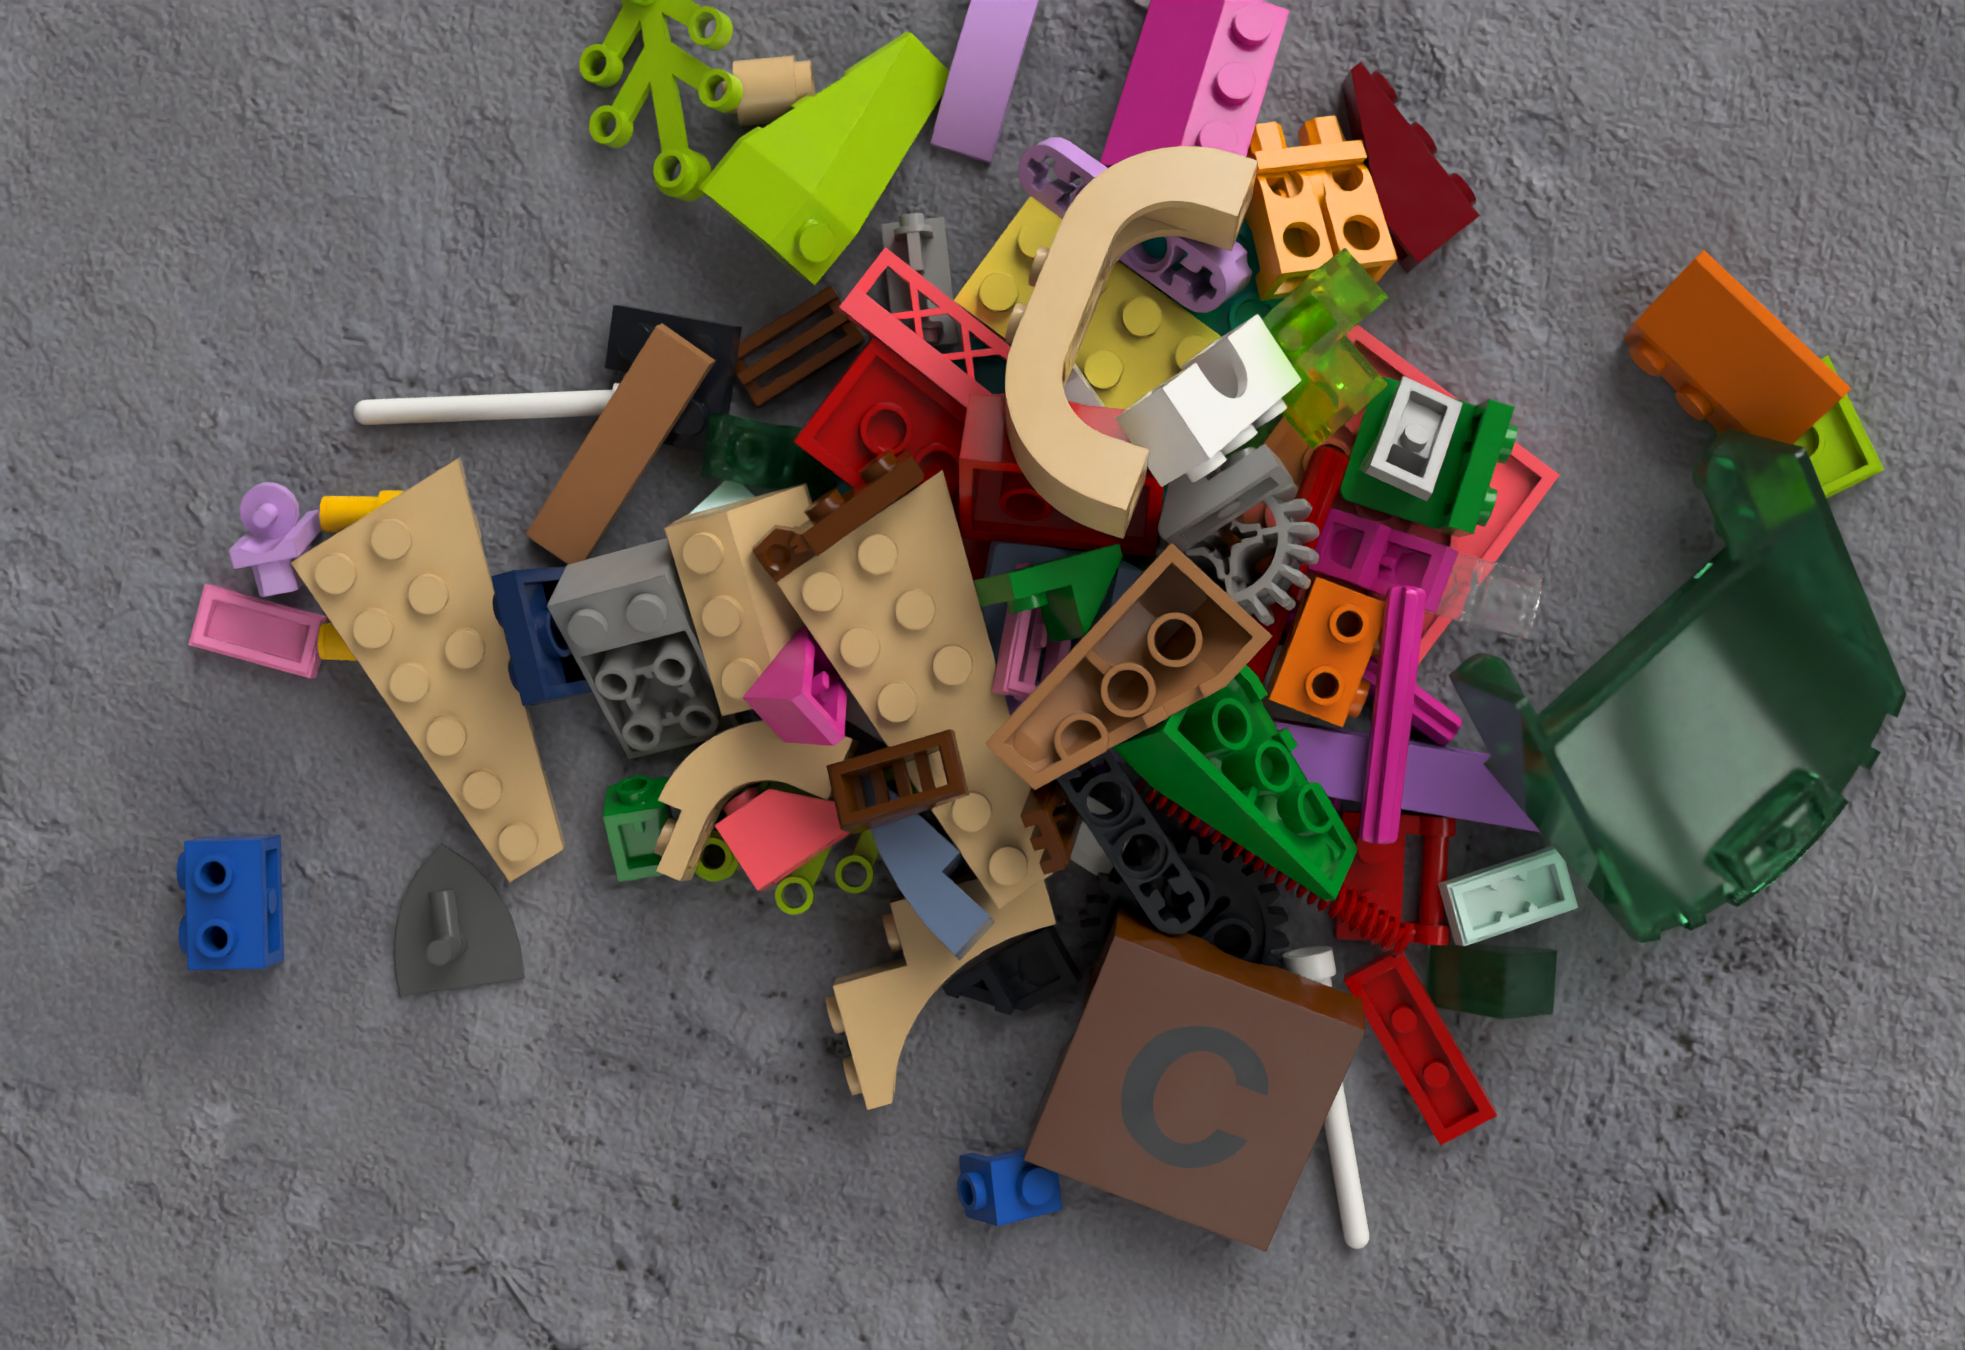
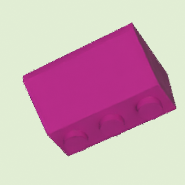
(1196, 77)

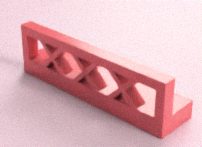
(911, 345)

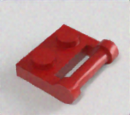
(1379, 875)

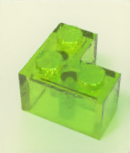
(1312, 334)

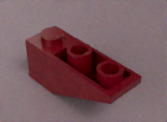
(1415, 192)

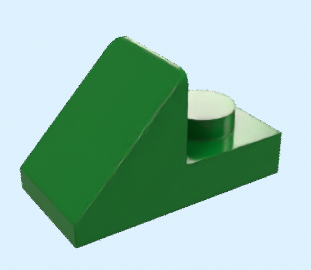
(1064, 589)

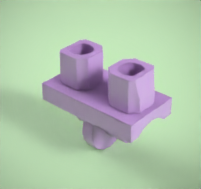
(273, 537)

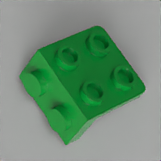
(1462, 486)

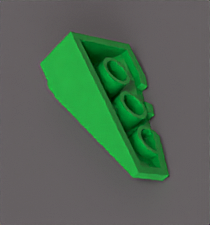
(1240, 777)

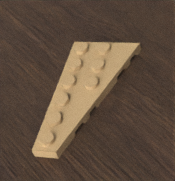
(420, 619)
(915, 652)

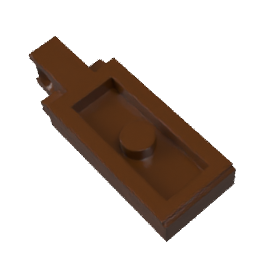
(836, 515)

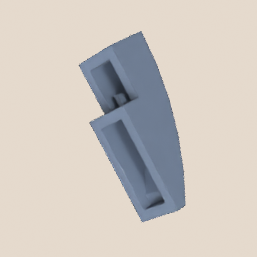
(921, 868)

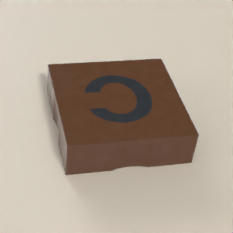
(1195, 1080)

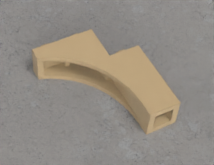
(883, 1001)

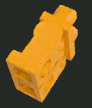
(1312, 206)

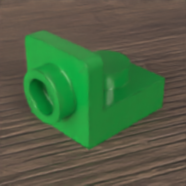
(634, 824)

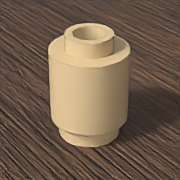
(770, 87)

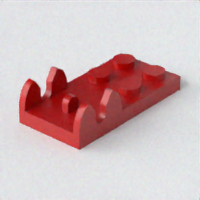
(884, 407)

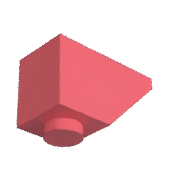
(778, 832)

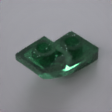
(761, 456)

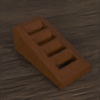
(849, 792)

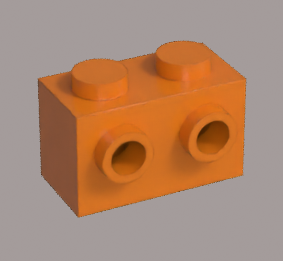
(1328, 653)

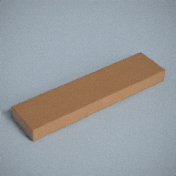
(620, 446)

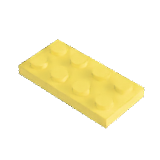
(1134, 334)

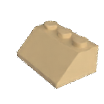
(730, 596)

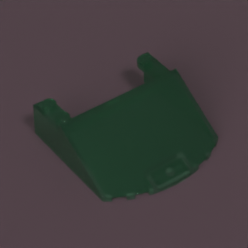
(1716, 724)

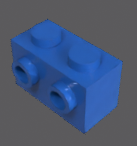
(232, 902)

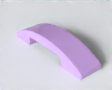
(983, 77)

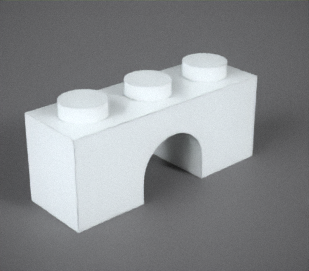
(1211, 403)

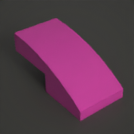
(1381, 557)

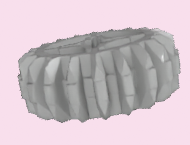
(1258, 543)

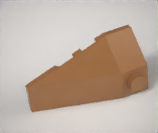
(1143, 661)

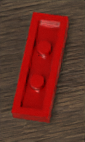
(1420, 1046)

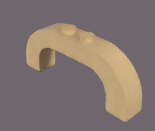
(1143, 197)

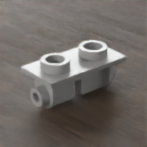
(924, 248)

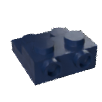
(539, 656)

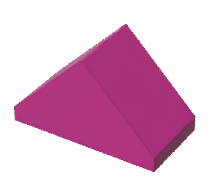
(801, 694)

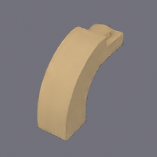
(725, 768)

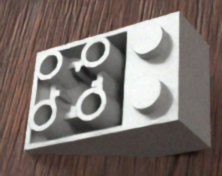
(639, 648)

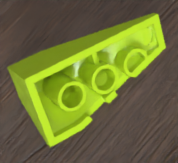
(824, 164)

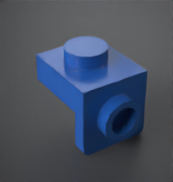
(1006, 1188)

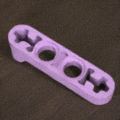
(1191, 285)

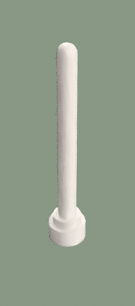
(482, 407)
(1319, 965)

